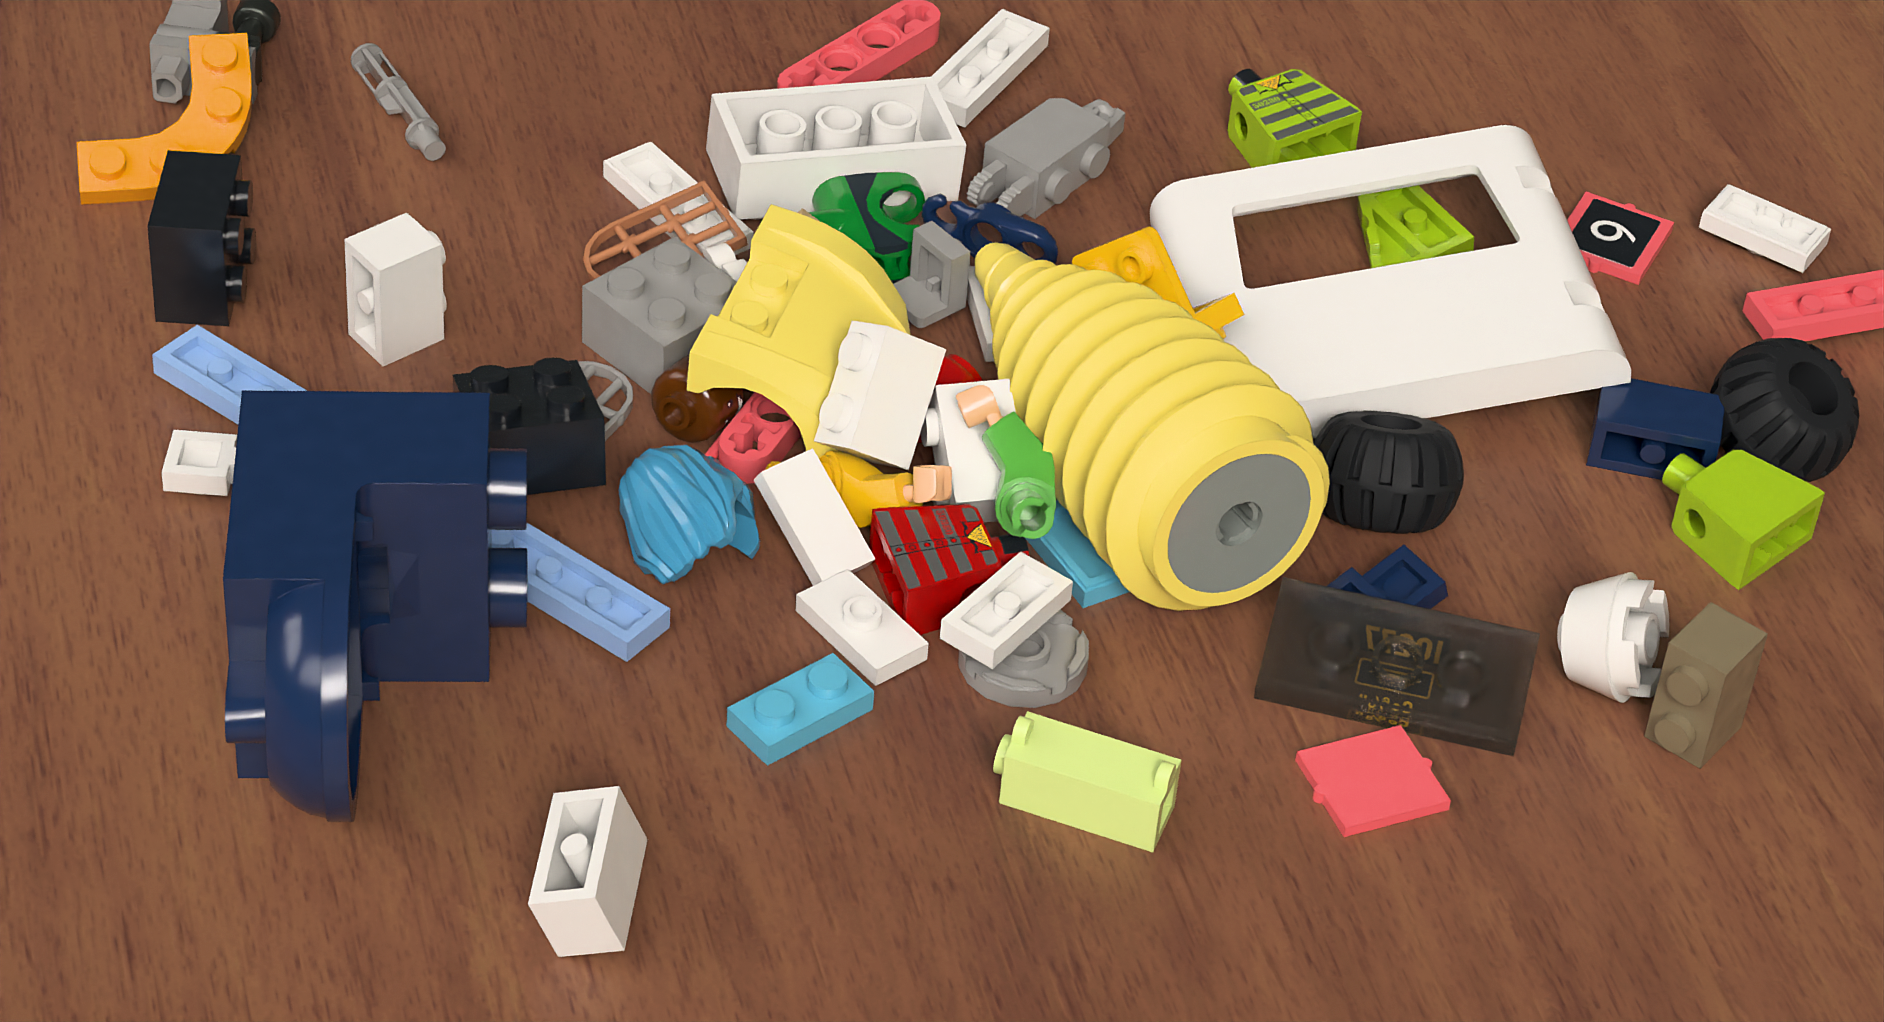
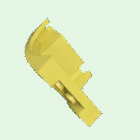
(791, 316)

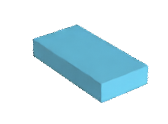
(1074, 557)

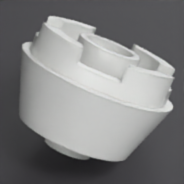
(1614, 636)

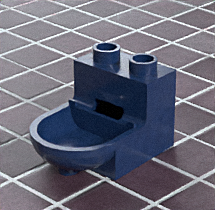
(356, 566)

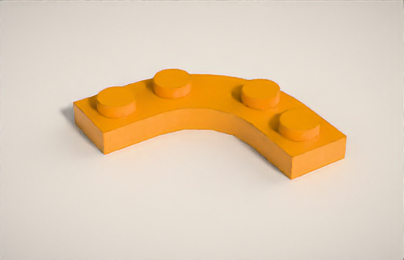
(210, 124)

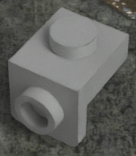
(936, 276)

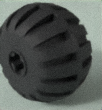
(1787, 407)
(1390, 471)

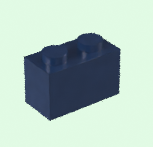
(1648, 424)

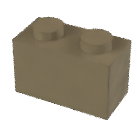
(1705, 684)

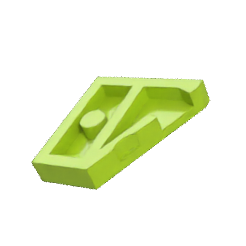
(1408, 227)

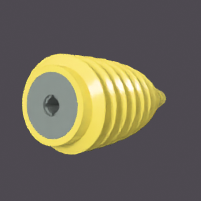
(1157, 431)

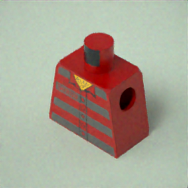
(935, 559)

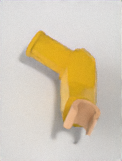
(867, 488)

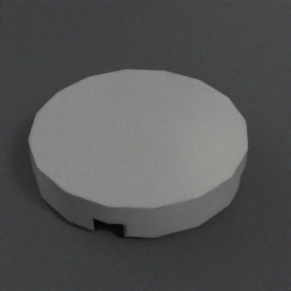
(1038, 671)

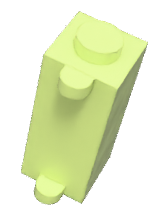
(1087, 780)

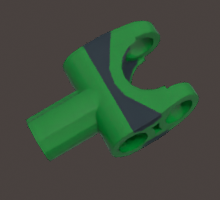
(858, 210)

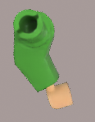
(1027, 481)

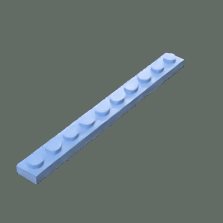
(558, 577)

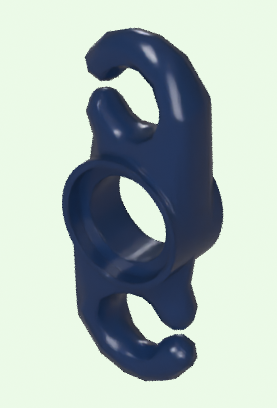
(1011, 227)

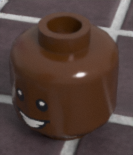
(699, 413)

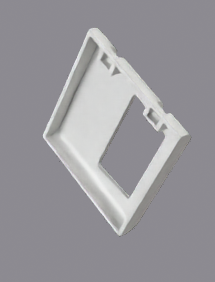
(1410, 333)

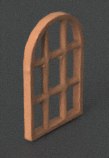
(672, 223)

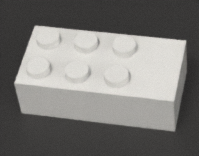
(791, 140)

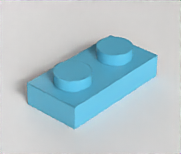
(800, 709)

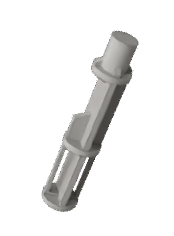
(397, 98)

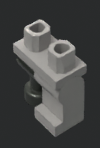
(205, 17)

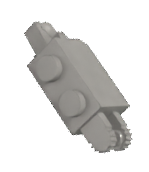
(1046, 155)

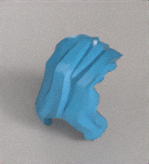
(681, 506)

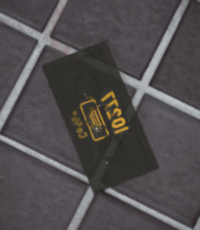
(1397, 666)

